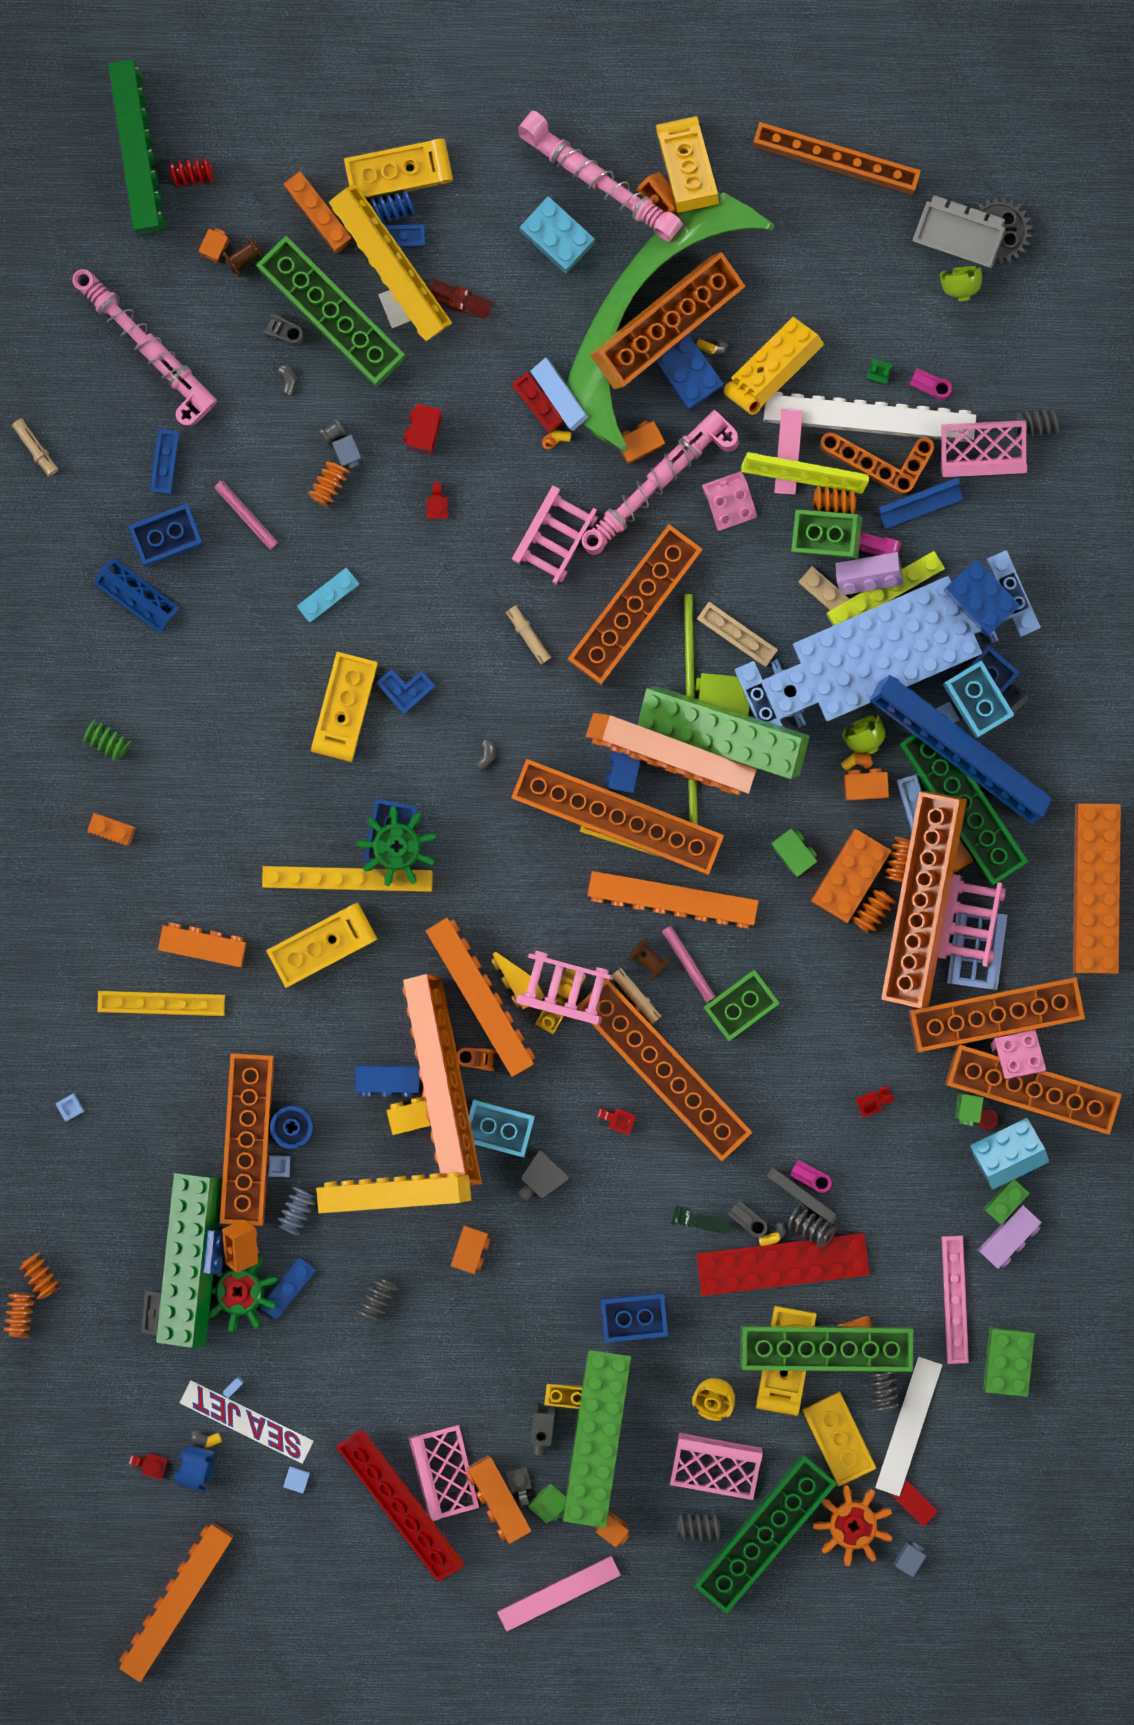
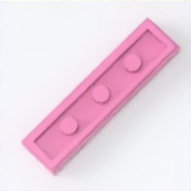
(788, 445)

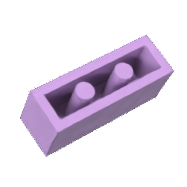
(869, 573)
(1010, 1237)

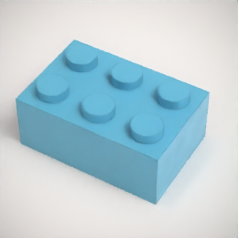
(557, 235)
(978, 699)
(500, 1127)
(1009, 1153)

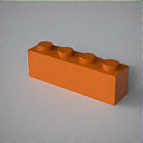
(318, 212)
(202, 946)
(498, 1500)

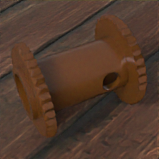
(243, 256)
(650, 961)

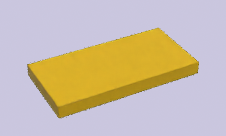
(839, 1438)

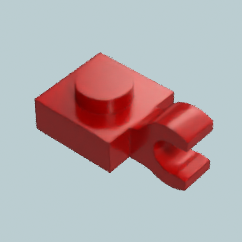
(437, 505)
(872, 1103)
(619, 1121)
(152, 1465)

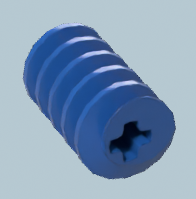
(393, 207)

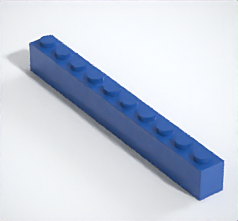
(960, 749)

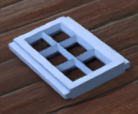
(997, 946)

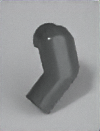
(290, 378)
(489, 754)

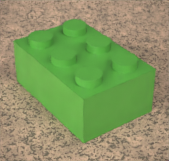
(826, 534)
(741, 1005)
(1008, 1361)

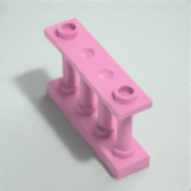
(533, 534)
(954, 907)
(570, 1008)

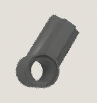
(746, 1217)

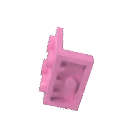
(730, 500)
(1019, 1054)

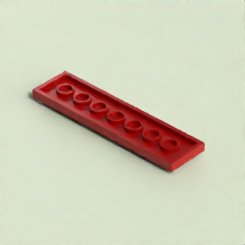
(782, 1264)
(400, 1505)

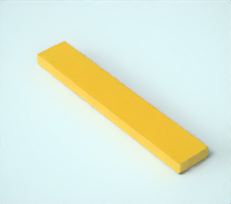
(161, 1003)

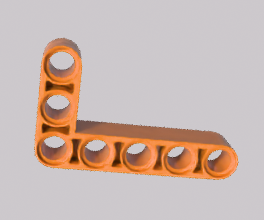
(878, 464)

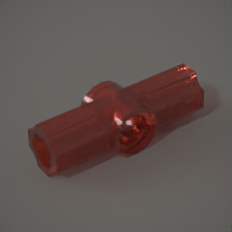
(460, 299)

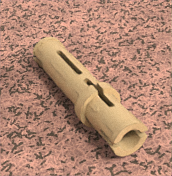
(40, 455)
(531, 639)
(632, 991)

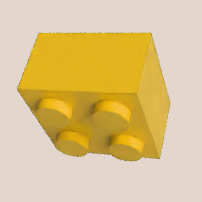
(408, 1116)

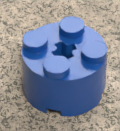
(282, 1133)
(195, 1468)

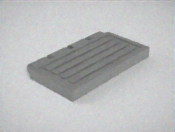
(958, 233)

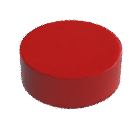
(988, 1119)

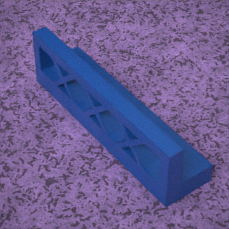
(920, 504)
(133, 598)

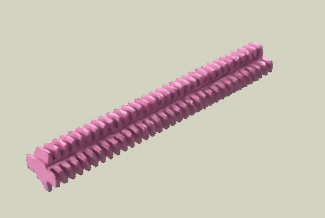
(245, 515)
(687, 962)

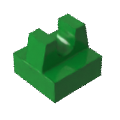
(879, 371)

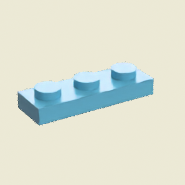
(328, 595)

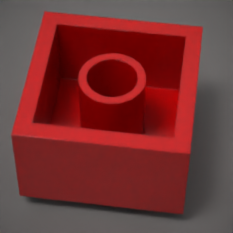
(424, 429)

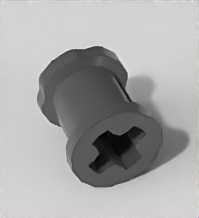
(333, 432)

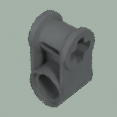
(280, 329)

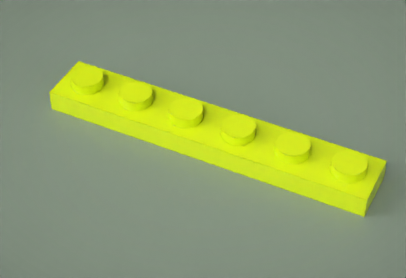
(804, 473)
(867, 600)

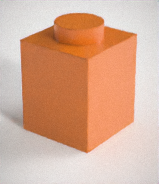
(214, 245)

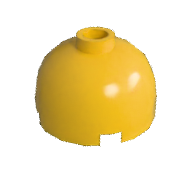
(714, 1399)

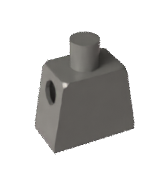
(541, 1177)
(542, 1422)

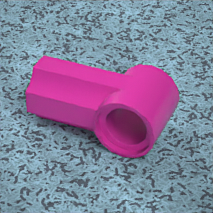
(928, 383)
(878, 546)
(809, 1175)

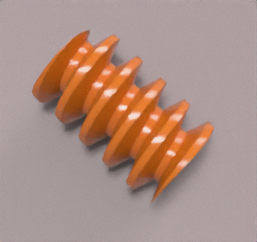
(328, 483)
(834, 500)
(899, 863)
(873, 911)
(39, 1276)
(19, 1315)

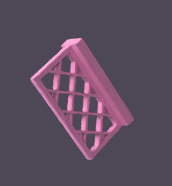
(985, 466)
(724, 1450)
(425, 1473)

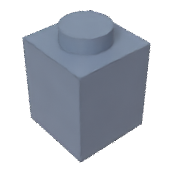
(347, 452)
(910, 1558)

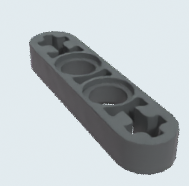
(801, 1196)

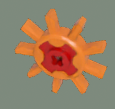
(859, 1536)

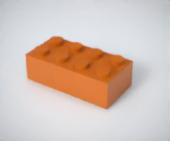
(850, 876)

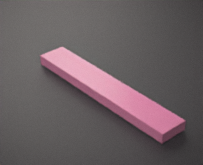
(955, 1299)
(558, 1593)

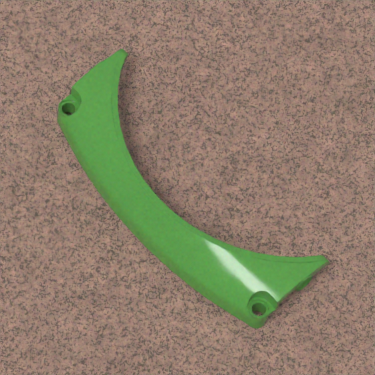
(586, 378)

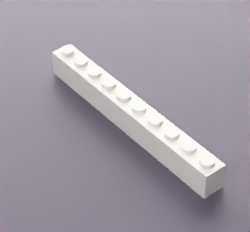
(869, 418)

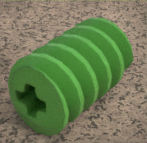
(106, 741)

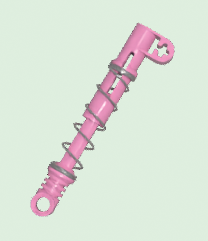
(536, 133)
(151, 348)
(679, 458)

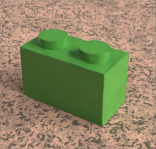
(794, 852)
(968, 1109)
(1006, 1201)
(548, 1504)

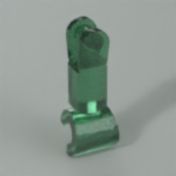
(685, 1217)

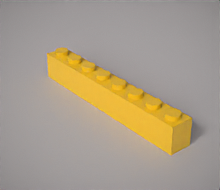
(390, 262)
(344, 879)
(393, 1194)

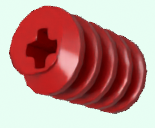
(191, 172)

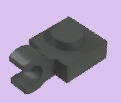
(519, 1482)

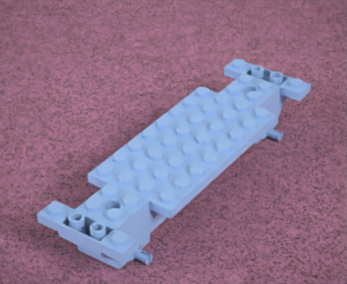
(900, 638)

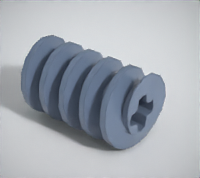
(296, 1211)

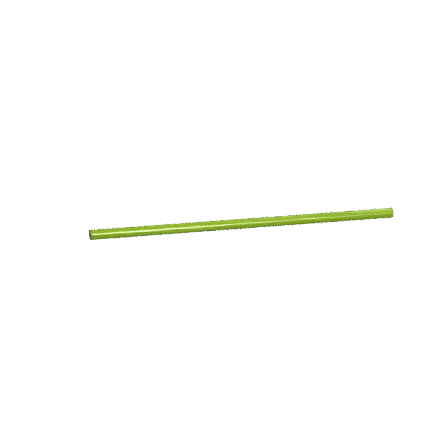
(690, 691)

